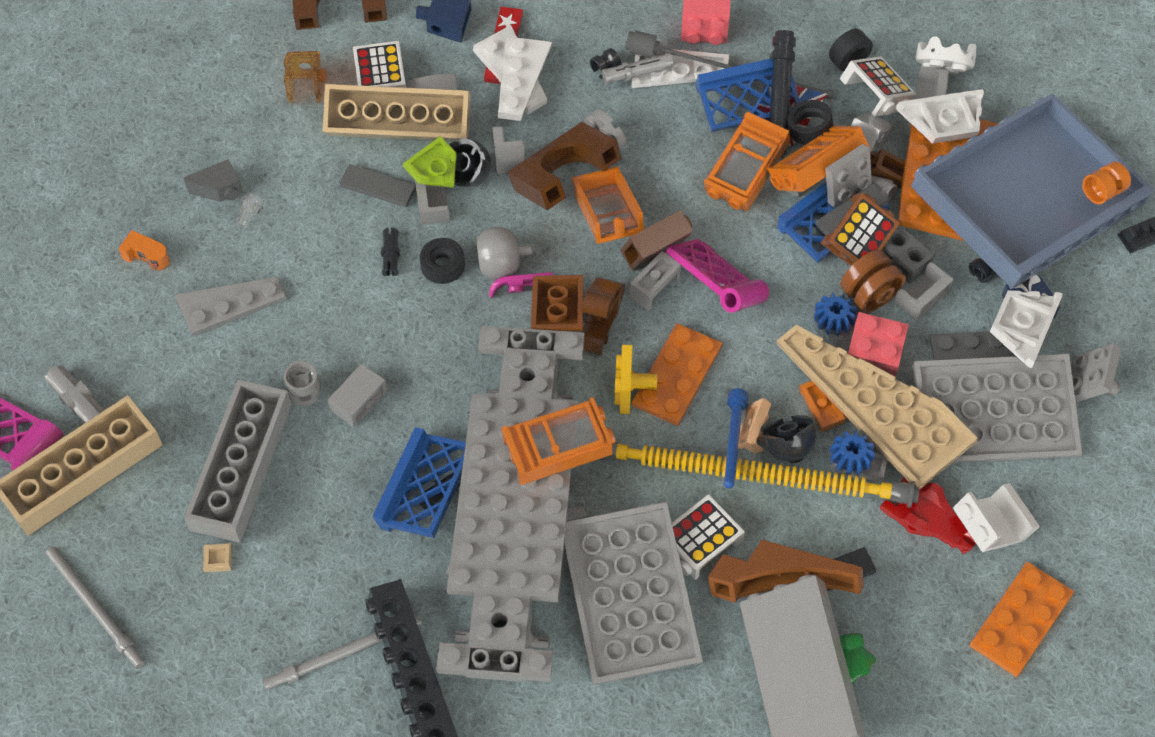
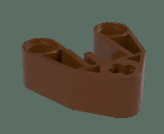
(602, 305)

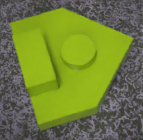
(433, 164)

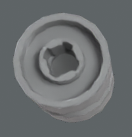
(302, 383)

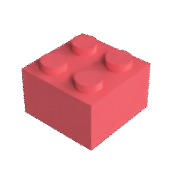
(705, 21)
(878, 341)

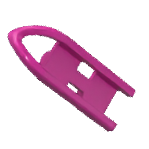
(515, 282)

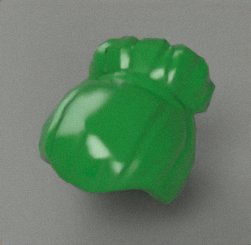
(856, 656)

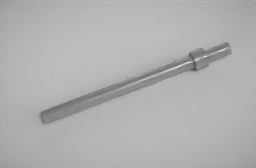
(122, 643)
(291, 673)

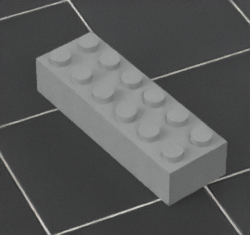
(238, 461)

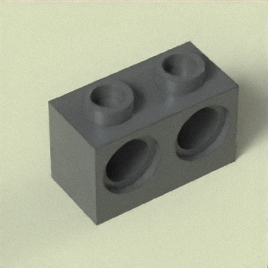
(908, 250)

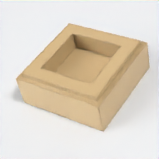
(217, 557)

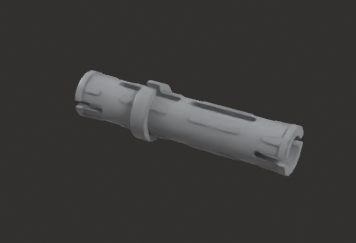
(629, 70)

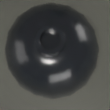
(471, 163)
(790, 439)

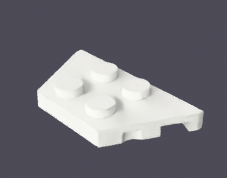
(945, 116)
(1025, 322)

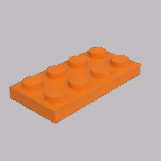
(679, 372)
(1021, 619)

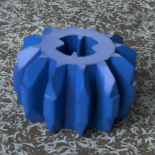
(842, 320)
(852, 453)

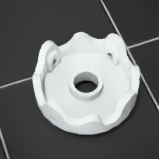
(948, 58)

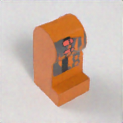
(144, 249)

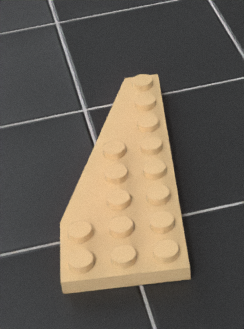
(905, 425)

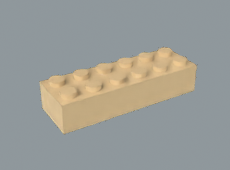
(396, 112)
(78, 465)

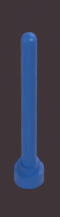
(737, 402)

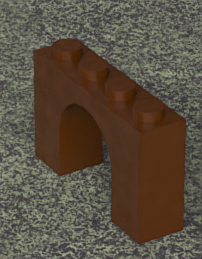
(306, 12)
(580, 144)

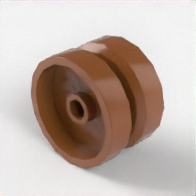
(872, 281)

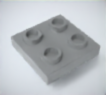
(848, 175)
(1095, 373)

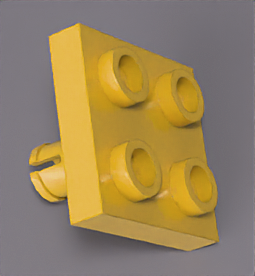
(627, 379)

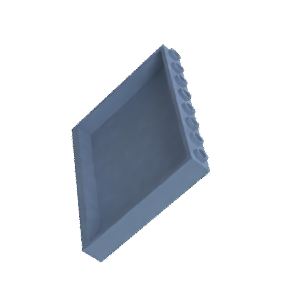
(1021, 190)

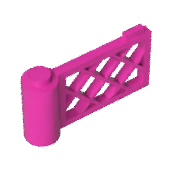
(736, 293)
(27, 443)

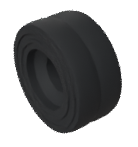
(849, 47)
(442, 248)

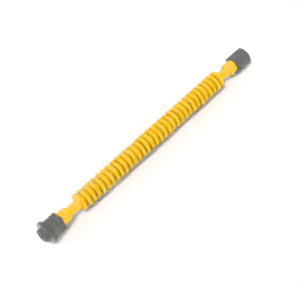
(899, 492)

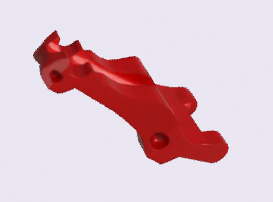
(931, 518)

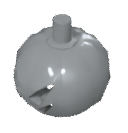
(499, 253)

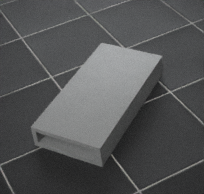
(801, 662)

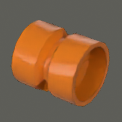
(1106, 182)

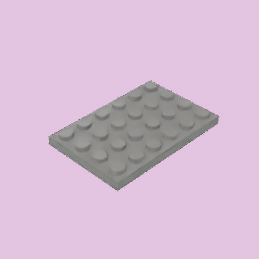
(1008, 405)
(631, 594)

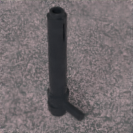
(782, 59)

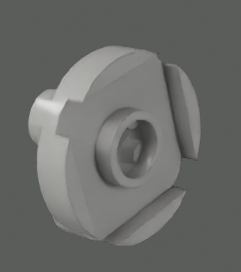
(601, 122)

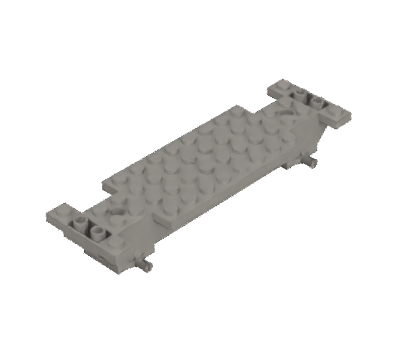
(507, 532)

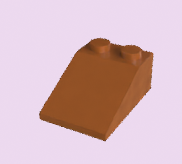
(557, 302)

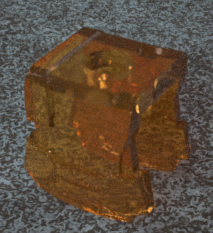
(294, 71)

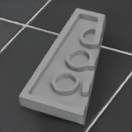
(220, 305)

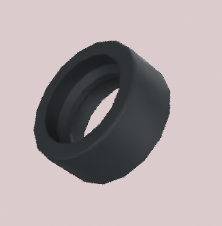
(807, 109)

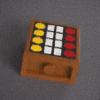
(861, 230)

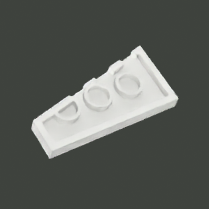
(492, 53)
(683, 71)
(520, 73)

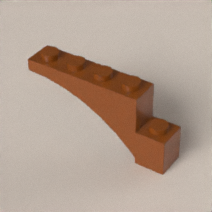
(776, 565)

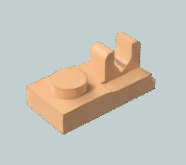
(754, 419)

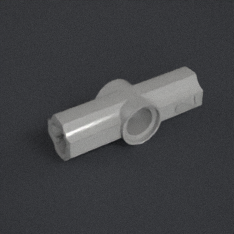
(73, 393)

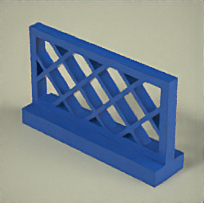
(738, 77)
(798, 216)
(404, 481)

